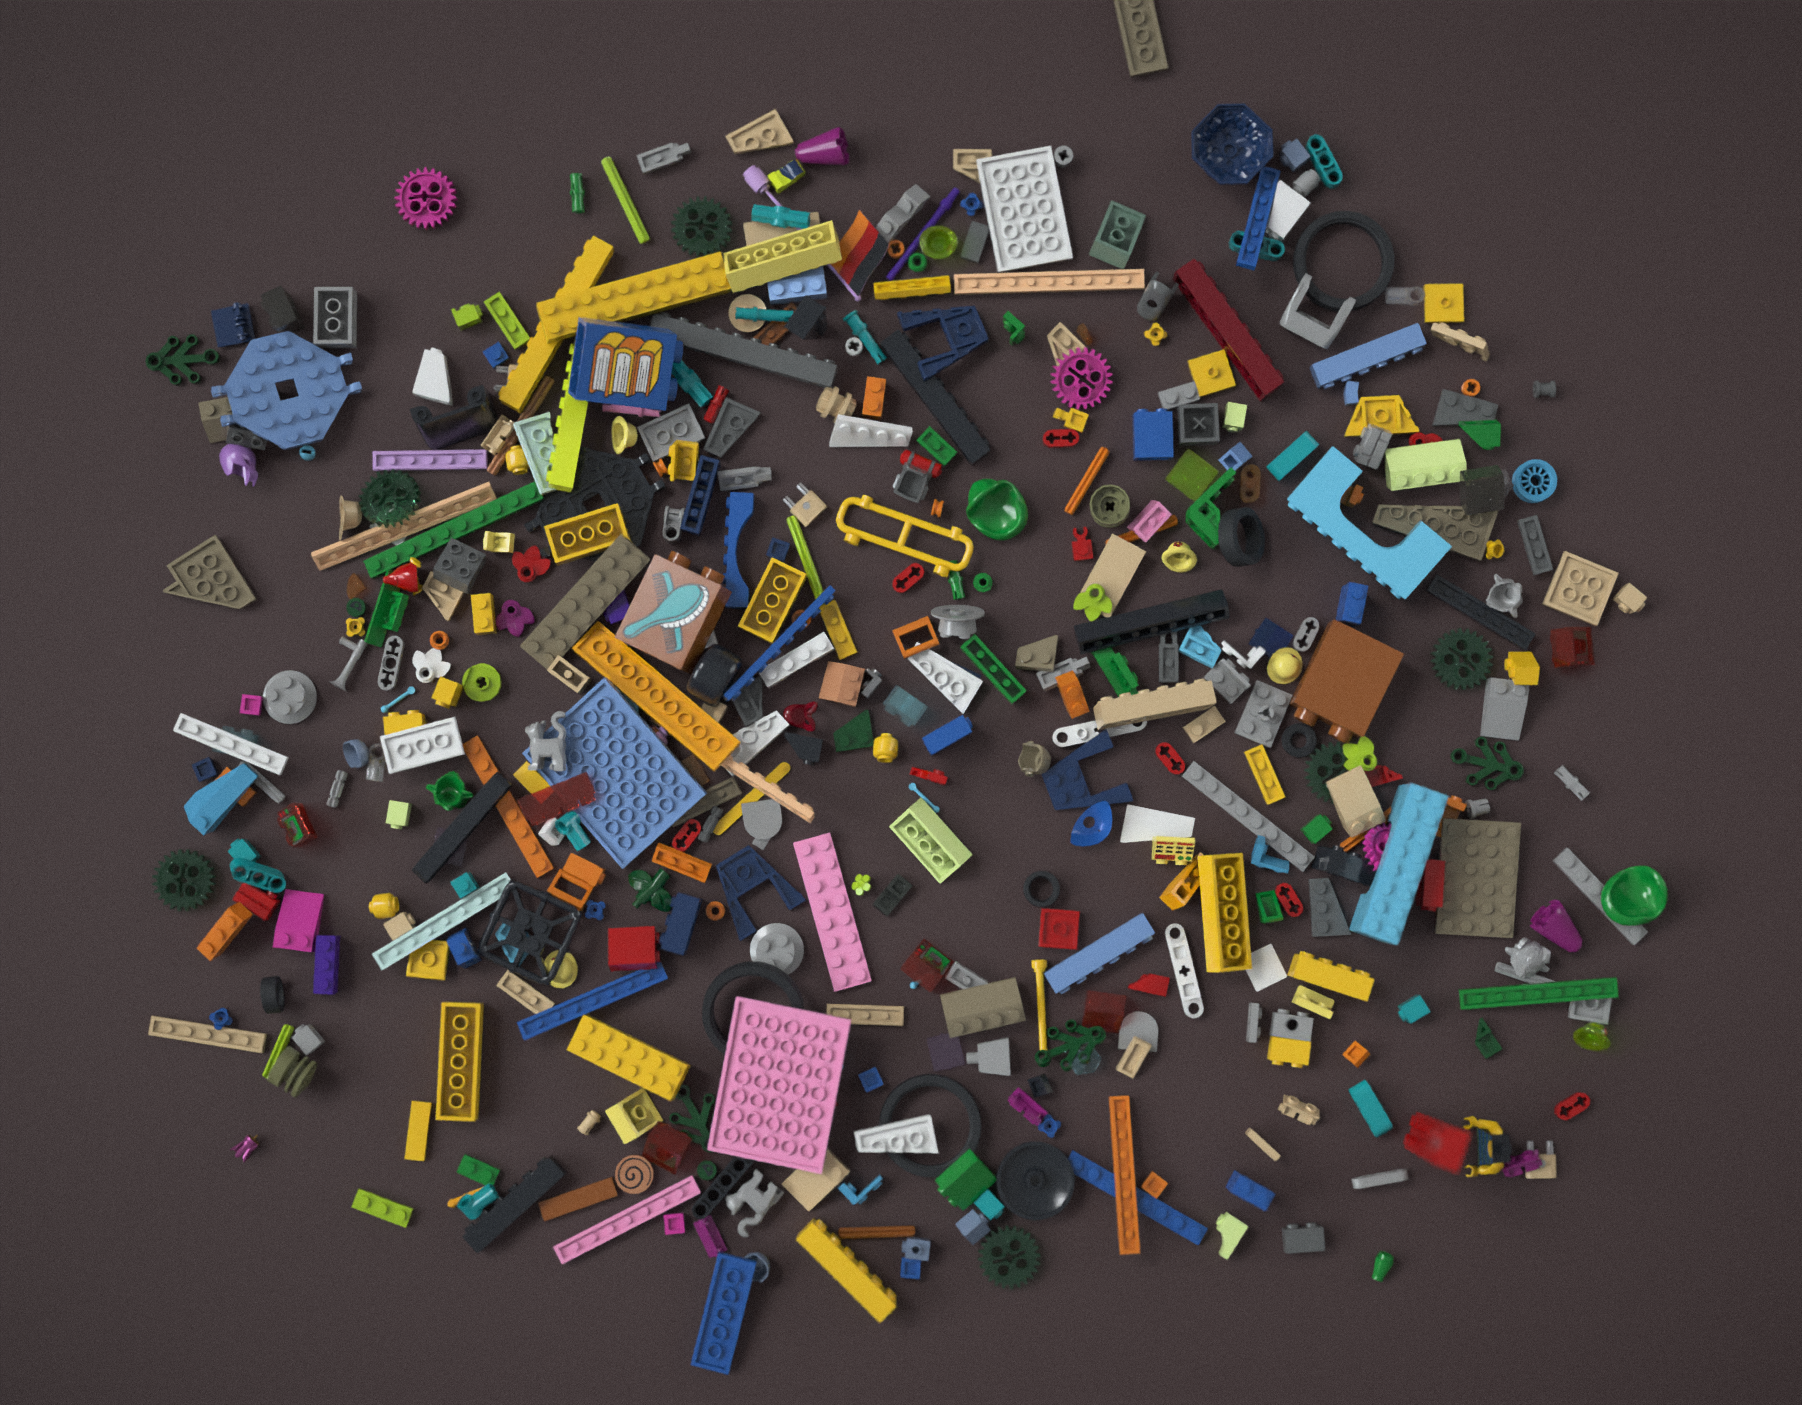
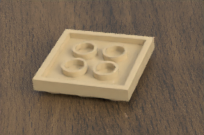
(1580, 588)

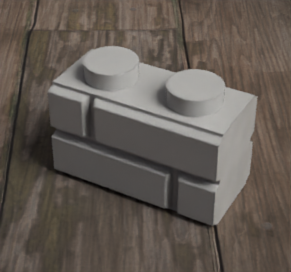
(1372, 446)

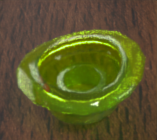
(938, 242)
(1592, 1037)

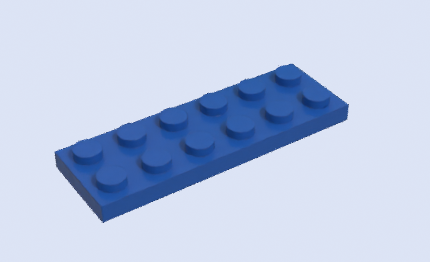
(723, 1313)

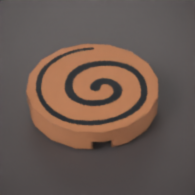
(634, 1174)

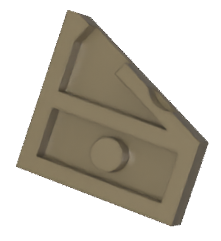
(1038, 655)

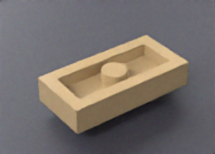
(1204, 724)

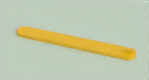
(754, 795)

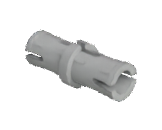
(1572, 782)

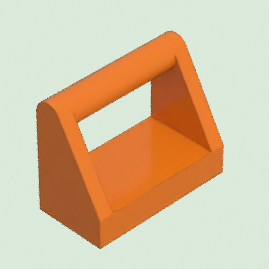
(911, 627)
(579, 904)

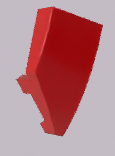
(1381, 775)
(1151, 984)

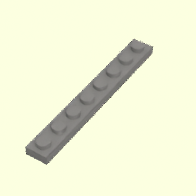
(1247, 816)

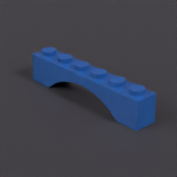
(741, 510)

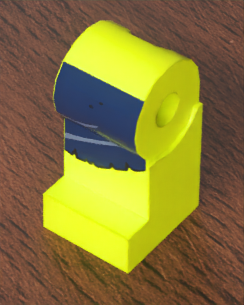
(786, 176)

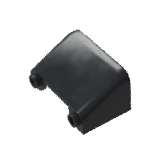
(458, 424)

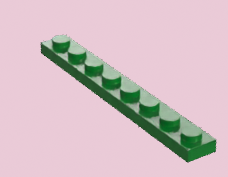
(1538, 993)

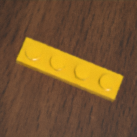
(912, 287)

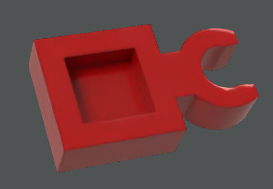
(1081, 548)

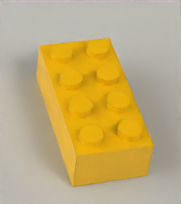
(585, 534)
(772, 600)
(1335, 978)

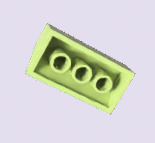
(1424, 464)
(930, 840)

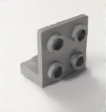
(1227, 680)

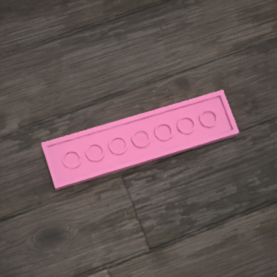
(832, 912)

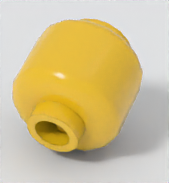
(516, 460)
(885, 748)
(384, 905)

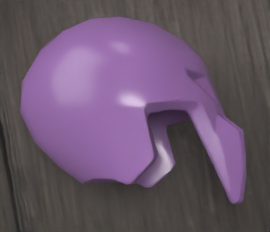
(239, 461)

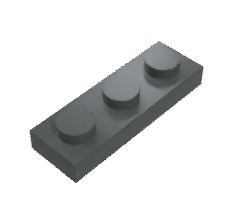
(1535, 545)

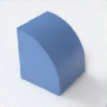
(1235, 457)

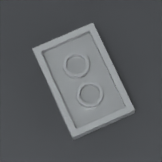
(665, 430)

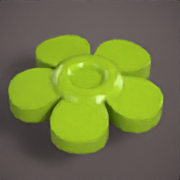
(862, 884)

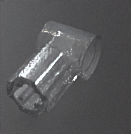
(1402, 296)
(376, 765)

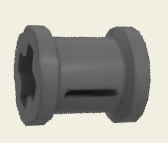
(1544, 389)

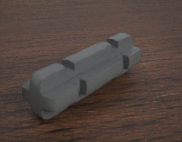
(710, 824)

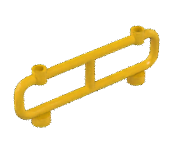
(942, 566)

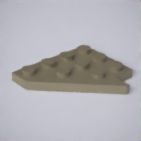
(210, 576)

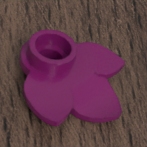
(514, 621)

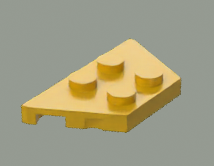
(1383, 412)

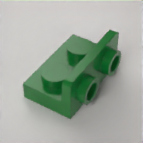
(1012, 325)

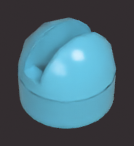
(305, 456)

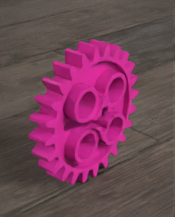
(427, 182)
(1071, 391)
(1375, 843)

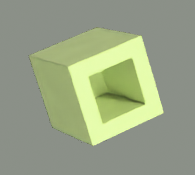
(1234, 417)
(398, 814)

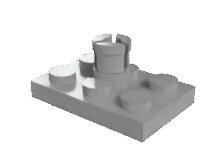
(1263, 714)

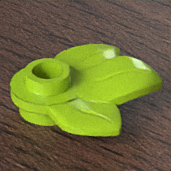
(1093, 604)
(1357, 754)

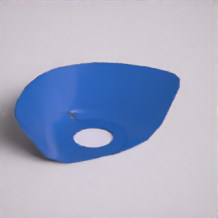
(1090, 836)

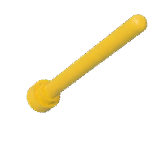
(1039, 967)

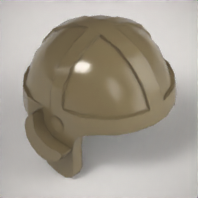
(1034, 759)

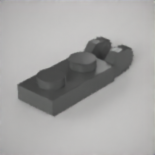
(1168, 659)

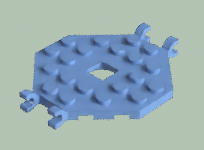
(293, 420)

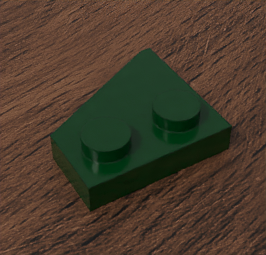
(854, 734)

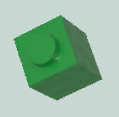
(1317, 828)

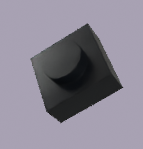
(1039, 1085)

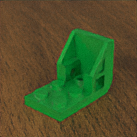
(1207, 524)

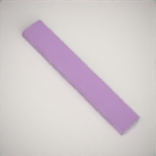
(430, 460)

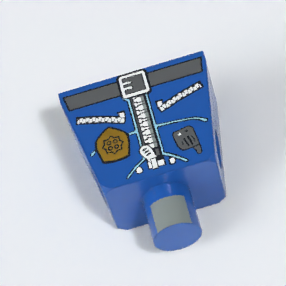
(463, 948)

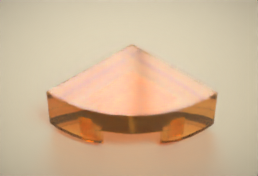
(1083, 332)
(354, 586)

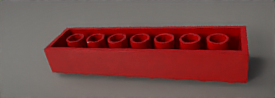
(1436, 1141)

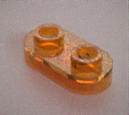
(1250, 484)

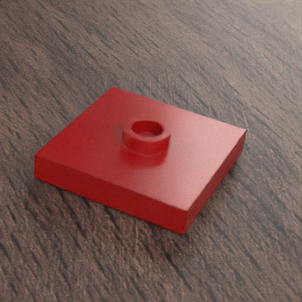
(1059, 928)

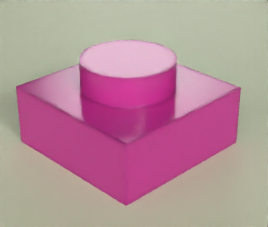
(251, 704)
(674, 1223)

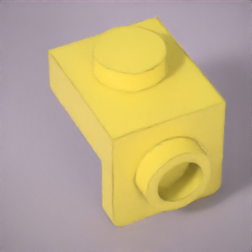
(498, 542)

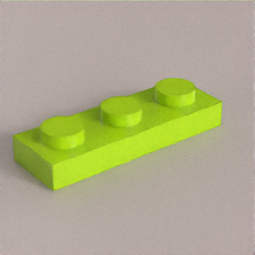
(507, 320)
(382, 1207)

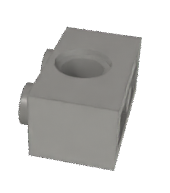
(1300, 1032)

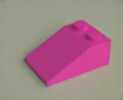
(299, 921)

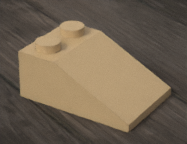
(1355, 801)
(812, 1187)

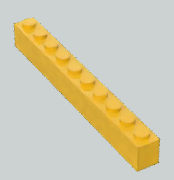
(539, 353)

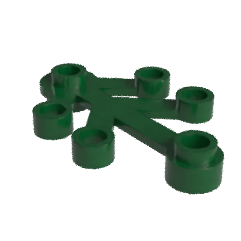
(179, 359)
(1490, 764)
(1072, 1045)
(698, 1121)

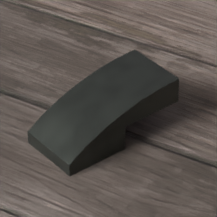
(892, 895)

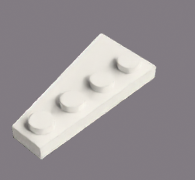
(868, 433)
(947, 677)
(757, 737)
(902, 1136)

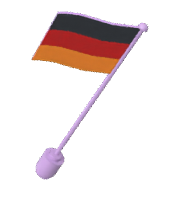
(860, 247)

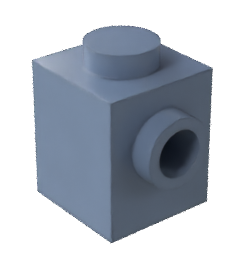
(1293, 155)
(973, 1226)
(916, 1248)

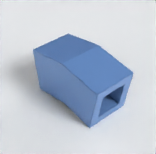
(1350, 393)

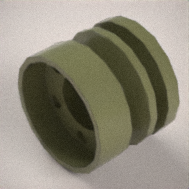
(1110, 495)
(289, 1070)

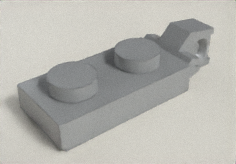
(662, 157)
(743, 477)
(1048, 680)

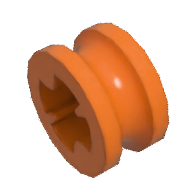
(890, 250)
(1472, 382)
(660, 467)
(937, 508)

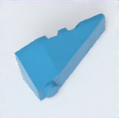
(215, 801)

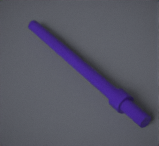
(945, 205)

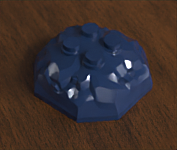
(1232, 144)

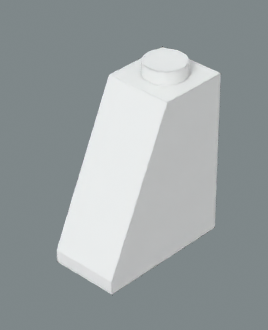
(1284, 211)
(433, 378)

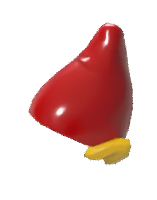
(405, 577)

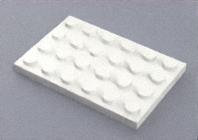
(1024, 209)

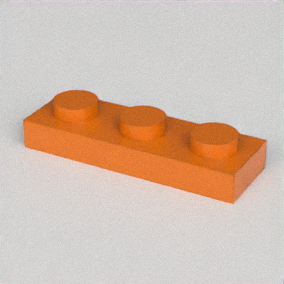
(681, 862)

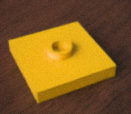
(1444, 303)
(1211, 373)
(429, 961)

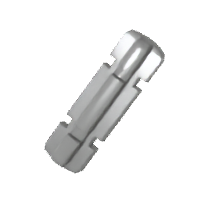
(336, 789)

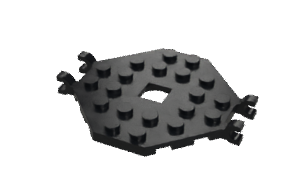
(615, 480)

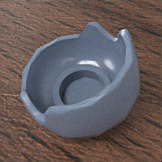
(356, 753)
(762, 1266)

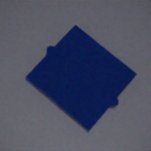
(1270, 637)

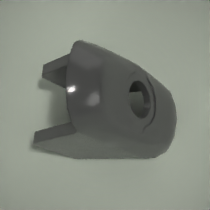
(1160, 294)

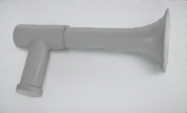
(358, 650)

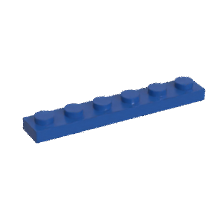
(1258, 218)

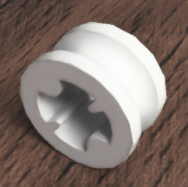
(856, 341)

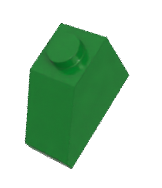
(1483, 432)

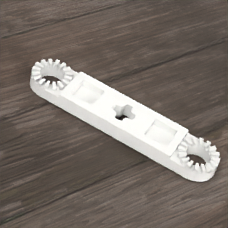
(1085, 731)
(1188, 984)

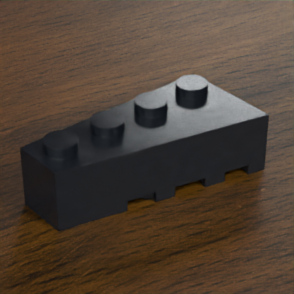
(1344, 865)

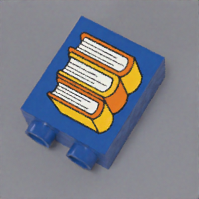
(624, 364)

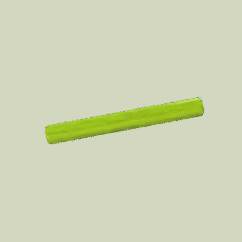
(625, 200)
(805, 556)

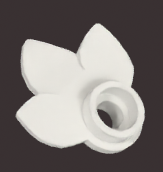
(432, 662)

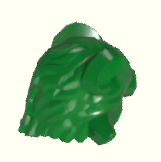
(450, 792)

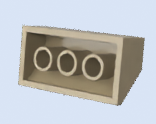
(210, 416)
(982, 1007)

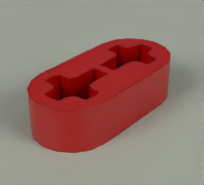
(1059, 433)
(911, 581)
(1173, 755)
(683, 832)
(1285, 902)
(1574, 1110)

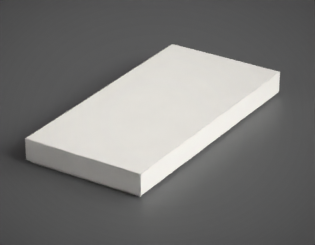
(422, 745)

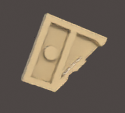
(965, 161)
(1061, 341)
(442, 595)

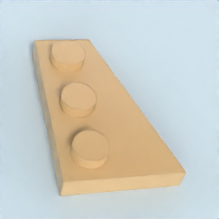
(760, 134)
(1461, 337)

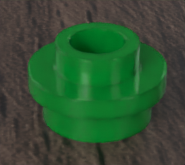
(917, 256)
(978, 587)

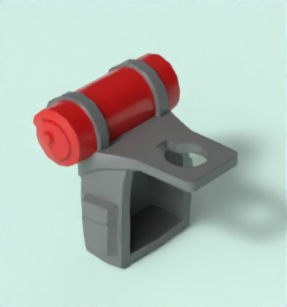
(915, 476)

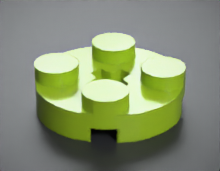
(477, 672)

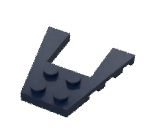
(962, 330)
(1066, 782)
(742, 873)

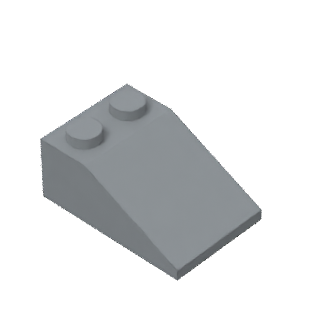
(1503, 709)

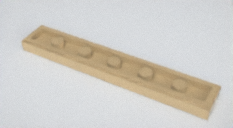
(207, 1034)

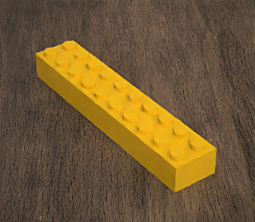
(635, 296)

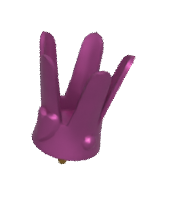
(248, 1144)

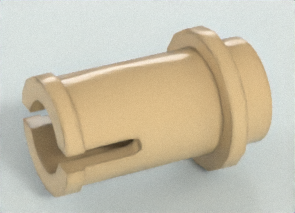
(589, 1122)

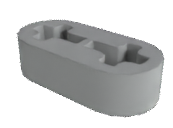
(1309, 637)

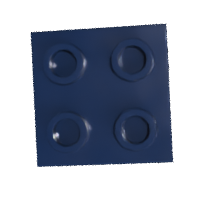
(233, 325)

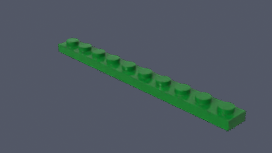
(453, 529)

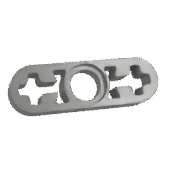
(382, 675)
(1380, 1178)

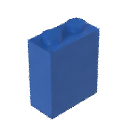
(1152, 435)
(1351, 604)
(947, 735)
(1250, 1190)

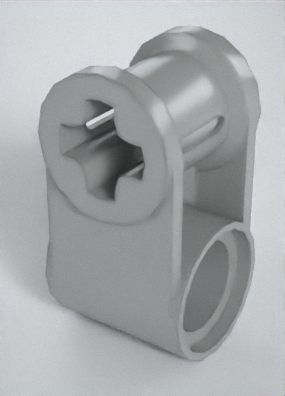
(672, 521)

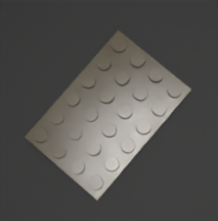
(1478, 877)

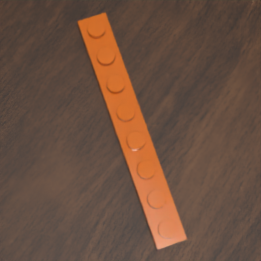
(509, 810)
(1124, 1175)

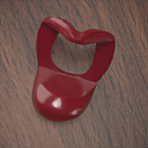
(796, 714)

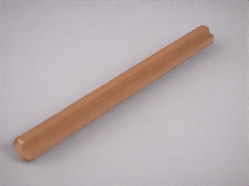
(528, 412)

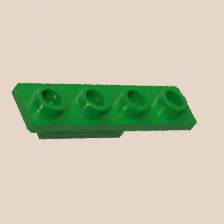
(387, 613)
(1117, 671)

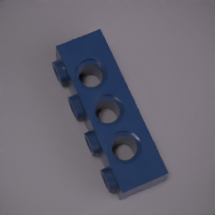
(700, 495)

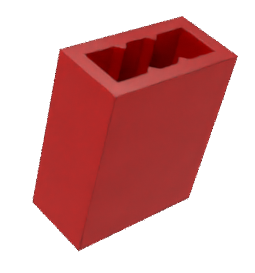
(1431, 886)
(633, 948)

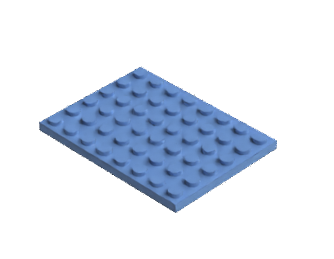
(634, 773)

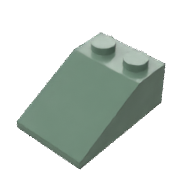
(1117, 235)

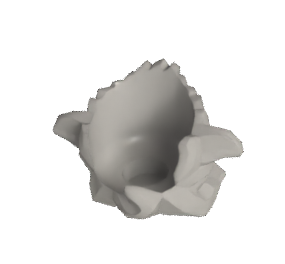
(1505, 595)
(1528, 957)

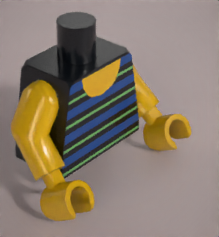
(1493, 1147)

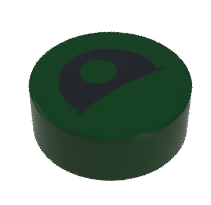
(356, 607)
(706, 1170)

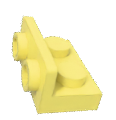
(1313, 1001)

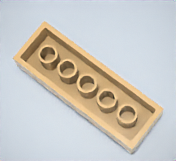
(1155, 704)

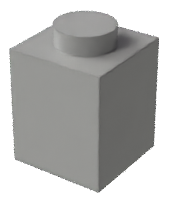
(307, 1038)

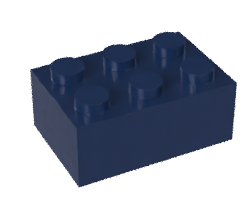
(680, 923)

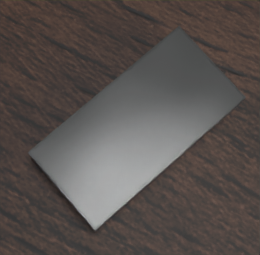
(974, 242)

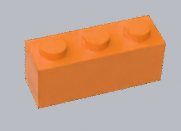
(224, 931)

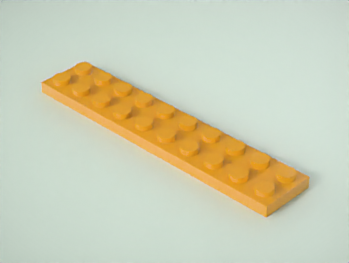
(656, 696)

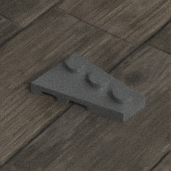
(1459, 407)
(729, 426)
(1325, 910)

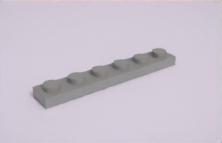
(1592, 889)

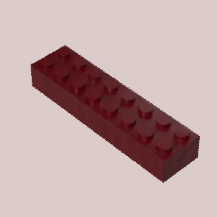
(1227, 329)

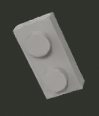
(1179, 395)
(964, 977)
(1254, 1014)

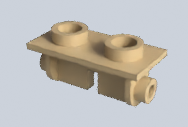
(495, 438)
(1307, 1112)

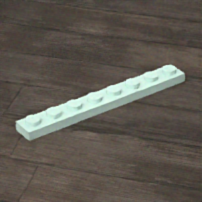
(441, 922)

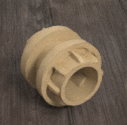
(834, 403)

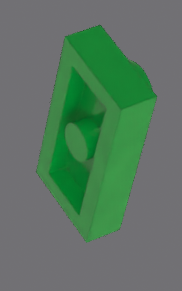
(936, 446)
(478, 1170)

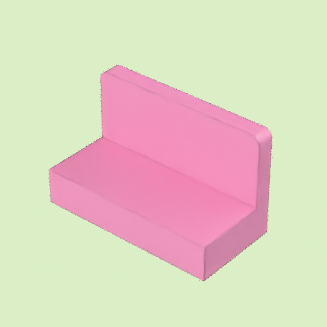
(1149, 520)

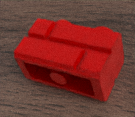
(257, 900)

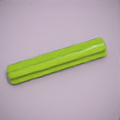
(279, 1047)

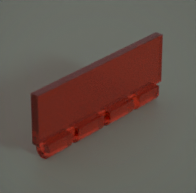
(551, 799)

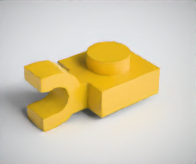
(1073, 420)

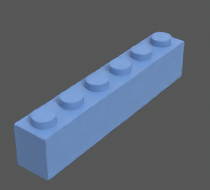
(1367, 356)
(1098, 953)

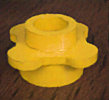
(1155, 329)
(1494, 549)
(360, 627)

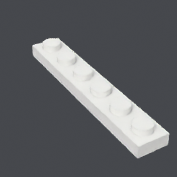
(230, 744)

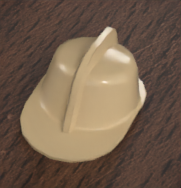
(350, 515)

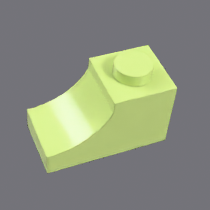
(1231, 1232)

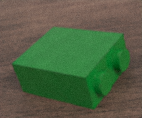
(965, 1180)

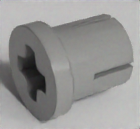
(1059, 152)
(1477, 807)

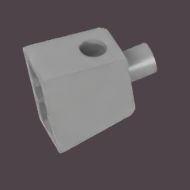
(991, 1057)

